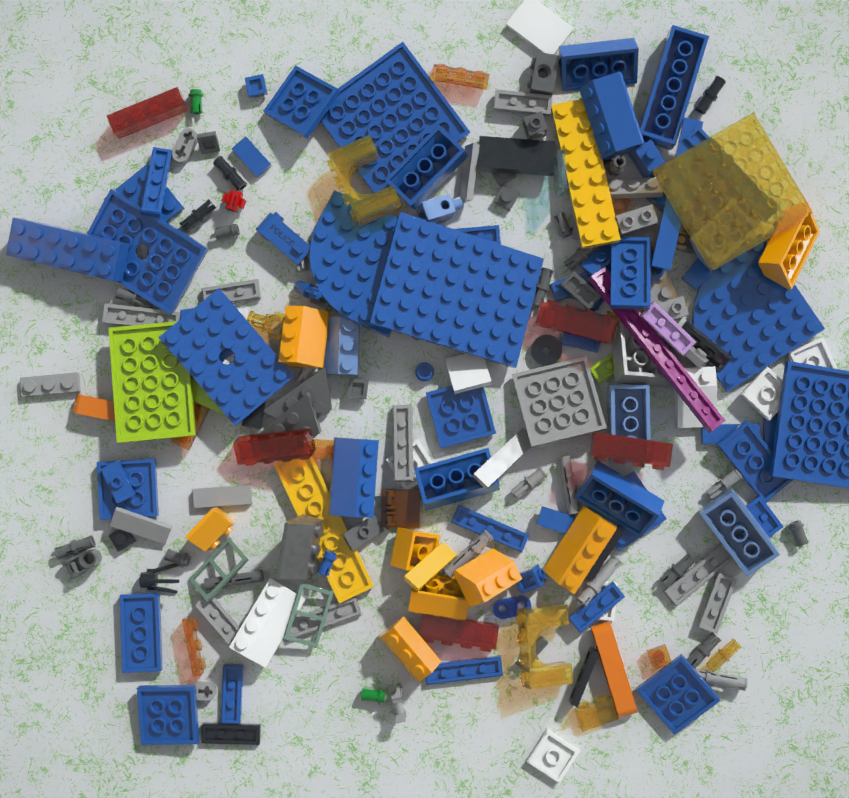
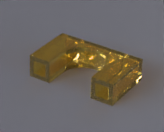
(364, 206)
(531, 623)

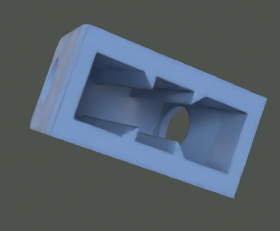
(439, 208)

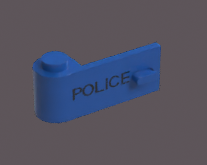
(283, 237)

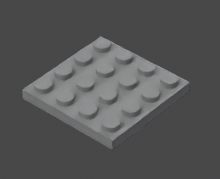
(559, 402)

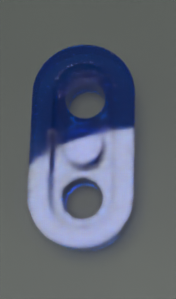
(511, 606)

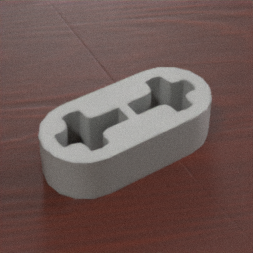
(181, 144)
(201, 685)

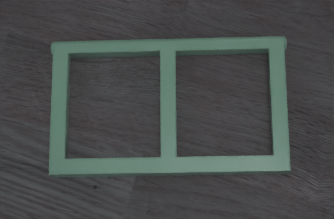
(226, 578)
(322, 618)

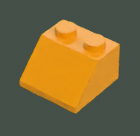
(211, 529)
(412, 547)

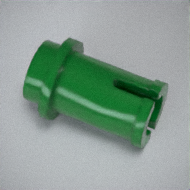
(196, 101)
(373, 695)

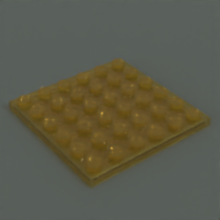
(732, 191)

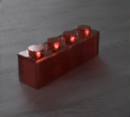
(147, 113)
(576, 322)
(274, 447)
(630, 449)
(462, 632)

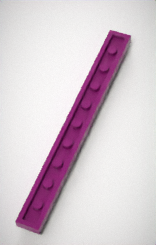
(661, 357)

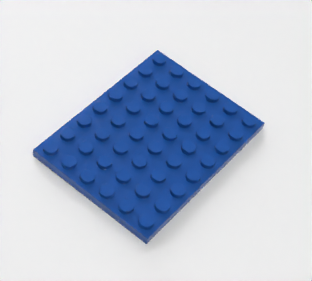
(456, 290)

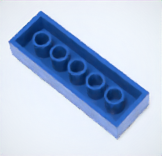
(672, 86)
(67, 249)

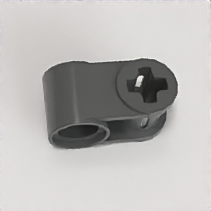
(79, 564)

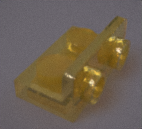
(596, 712)

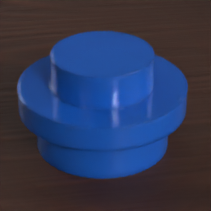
(424, 372)

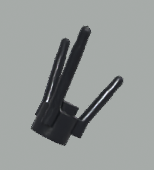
(150, 580)

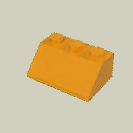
(304, 337)
(486, 576)
(440, 598)
(410, 649)

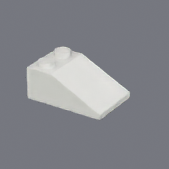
(706, 380)

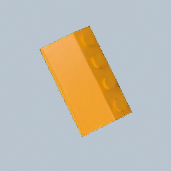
(788, 251)
(579, 549)

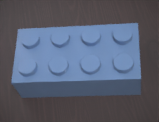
(629, 411)
(739, 532)

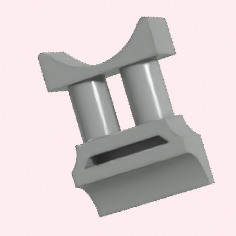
(396, 697)

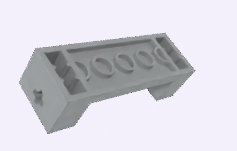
(642, 223)

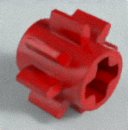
(233, 200)

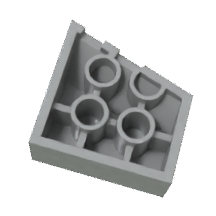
(632, 362)

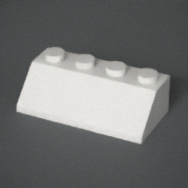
(266, 623)

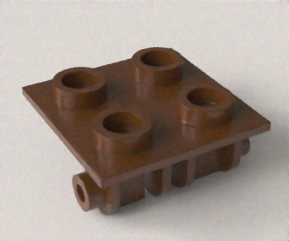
(400, 508)

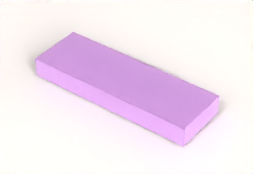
(668, 328)

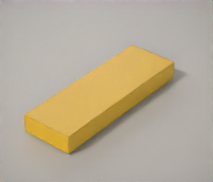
(429, 567)

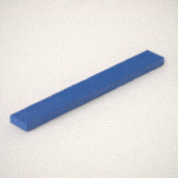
(670, 222)

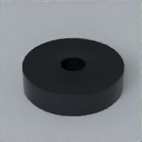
(550, 342)

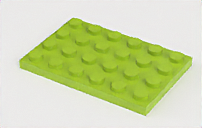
(149, 386)

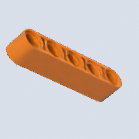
(94, 407)
(614, 669)

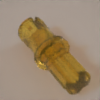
(723, 655)

